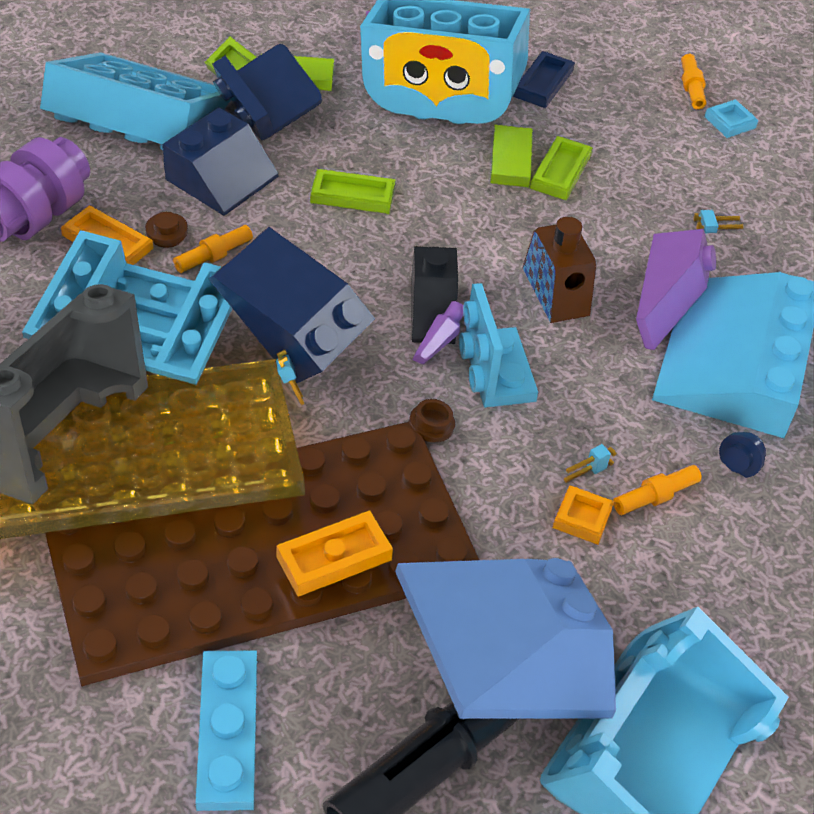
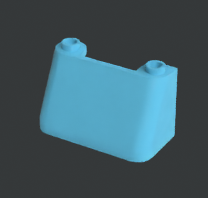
(678, 718)

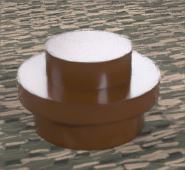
(166, 229)
(433, 420)

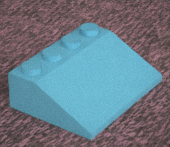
(126, 97)
(742, 351)

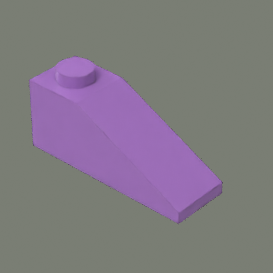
(673, 281)

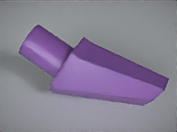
(441, 332)

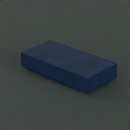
(544, 79)

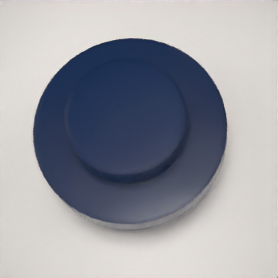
(743, 453)

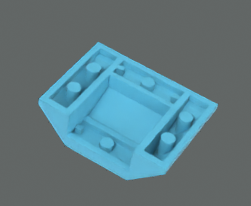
(175, 314)

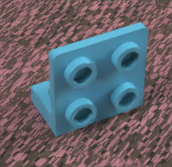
(496, 356)

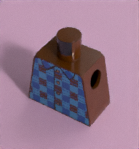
(561, 259)

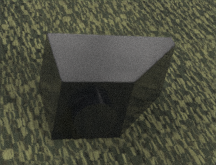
(432, 287)

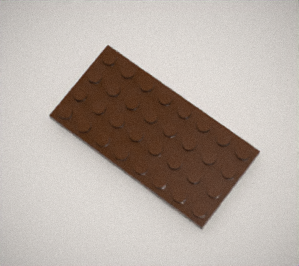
(212, 576)

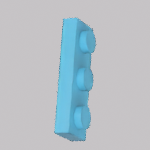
(227, 731)

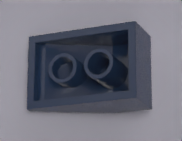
(292, 302)

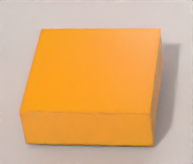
(583, 514)

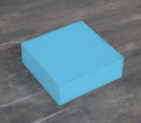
(731, 118)

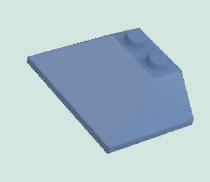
(514, 637)

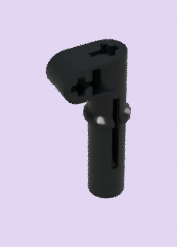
(417, 764)

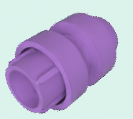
(40, 182)

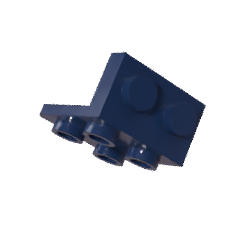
(267, 90)

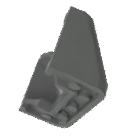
(72, 359)

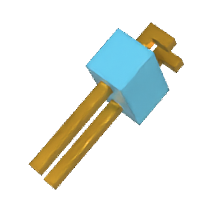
(709, 222)
(287, 373)
(596, 462)

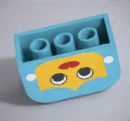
(444, 58)

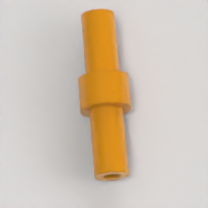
(693, 81)
(212, 248)
(657, 489)

